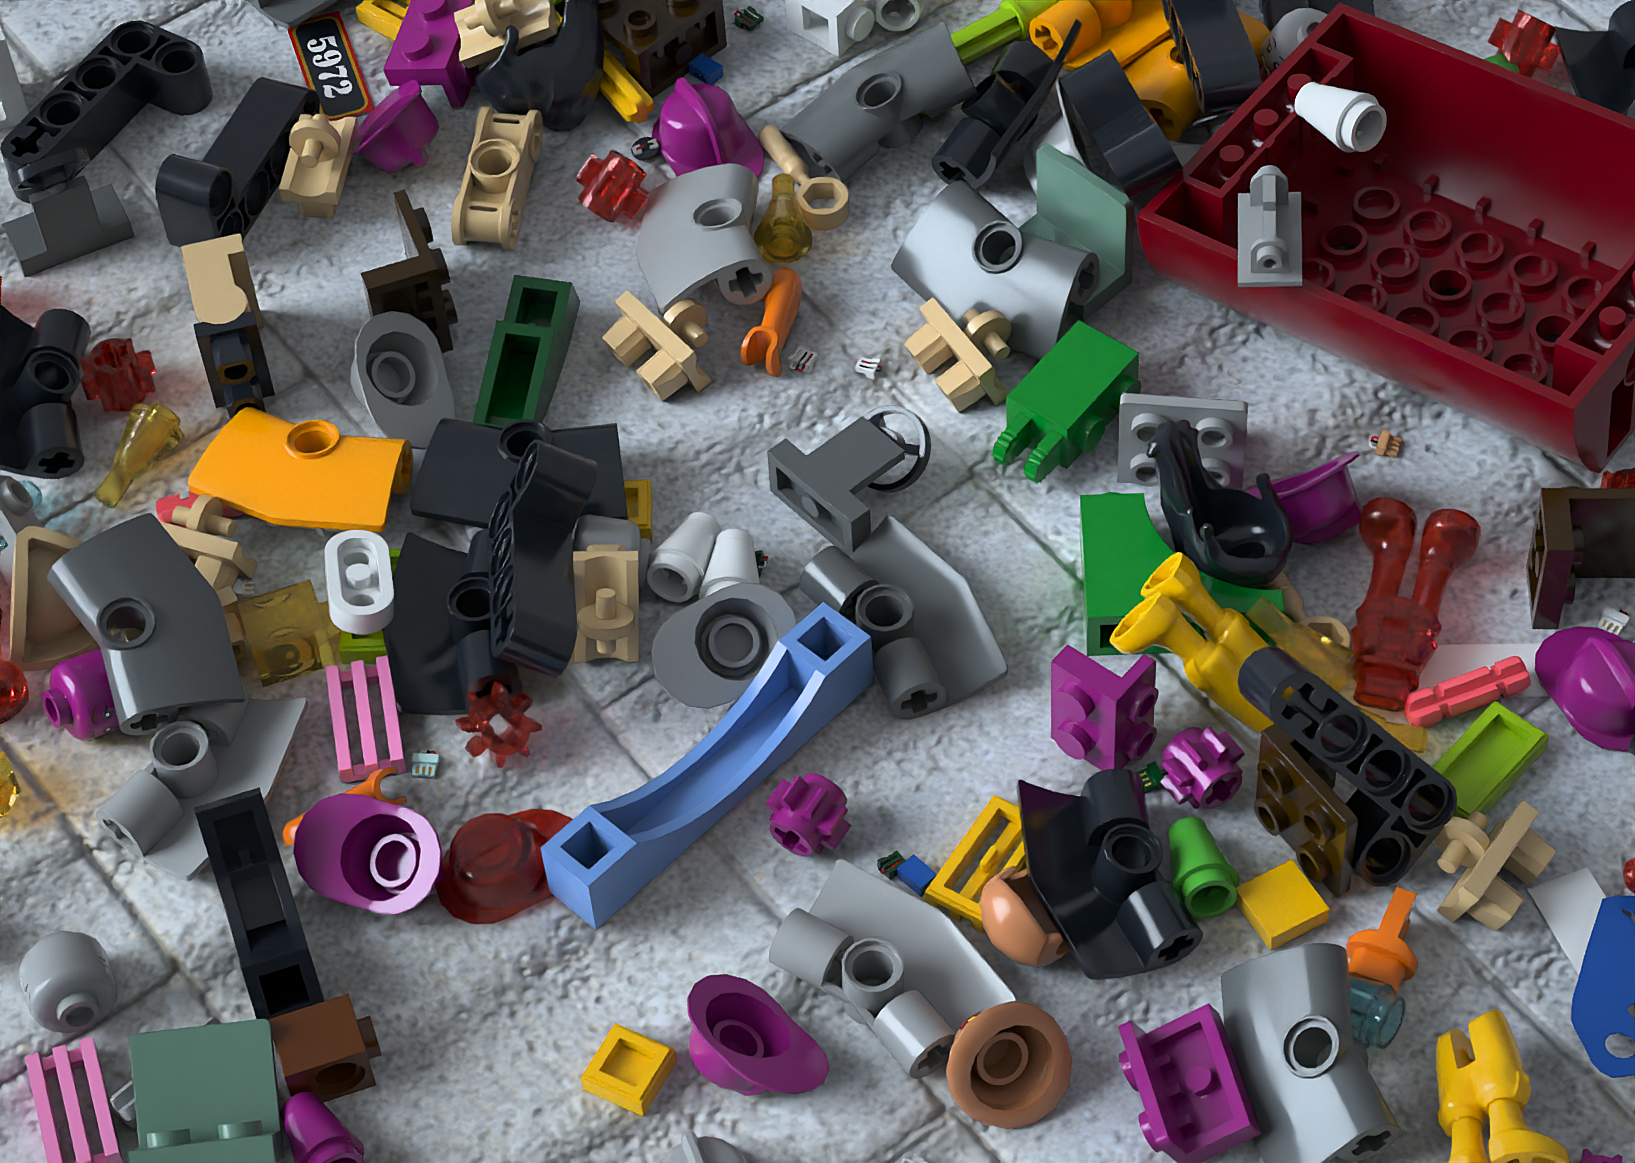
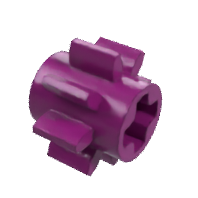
(1202, 767)
(808, 814)

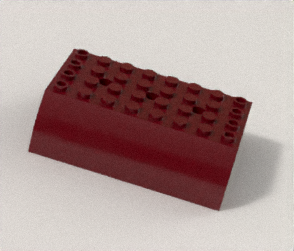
(1469, 189)

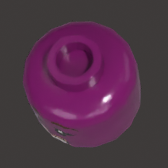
(81, 697)

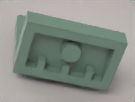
(1085, 214)
(206, 1094)

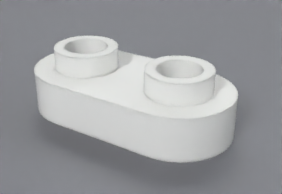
(359, 582)

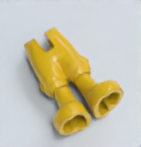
(1209, 662)
(1484, 1082)

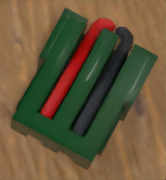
(889, 865)

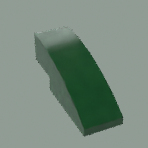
(527, 351)

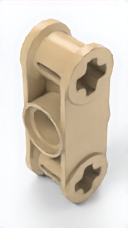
(497, 178)

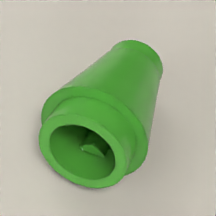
(1201, 869)

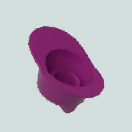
(398, 130)
(705, 130)
(1319, 500)
(1592, 683)
(368, 853)
(749, 1041)

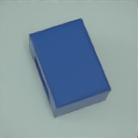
(706, 69)
(916, 875)

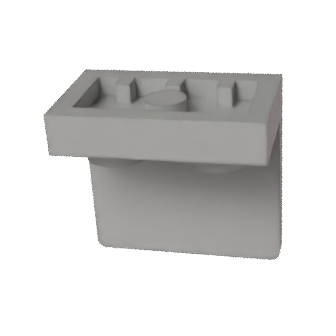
(1220, 437)

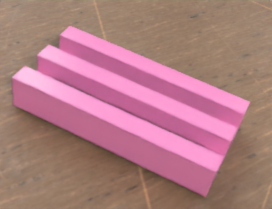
(359, 678)
(63, 1064)

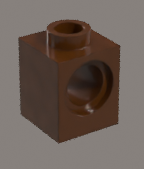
(326, 1049)

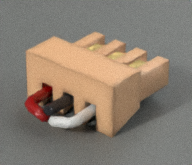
(1386, 445)

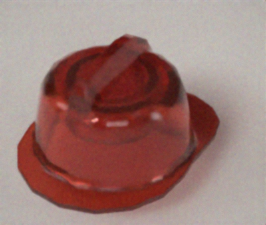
(498, 865)

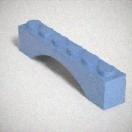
(630, 840)

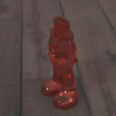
(1396, 632)

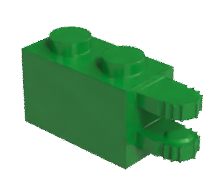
(1067, 401)

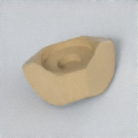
(40, 621)

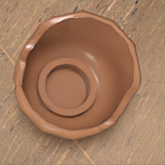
(1018, 921)

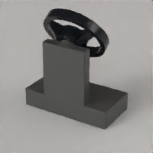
(65, 214)
(825, 481)

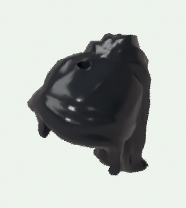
(551, 78)
(1216, 522)

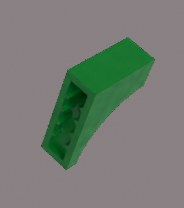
(1121, 554)

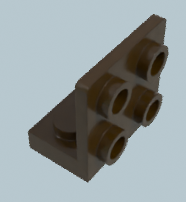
(662, 36)
(414, 283)
(1577, 537)
(1300, 806)

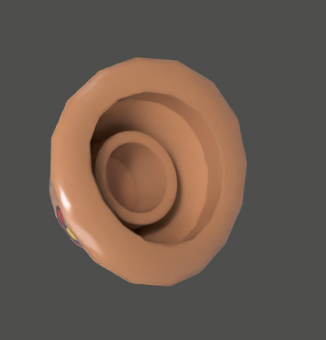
(1009, 1065)

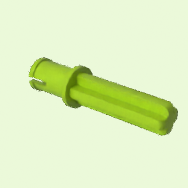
(998, 28)

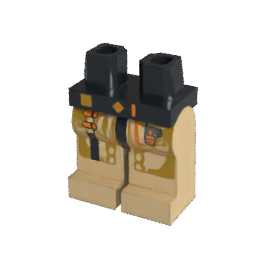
(228, 323)

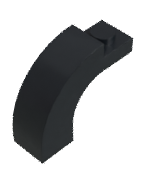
(259, 904)

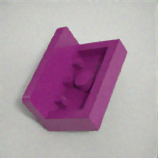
(430, 48)
(1100, 713)
(1188, 1086)

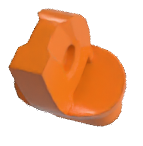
(1383, 953)

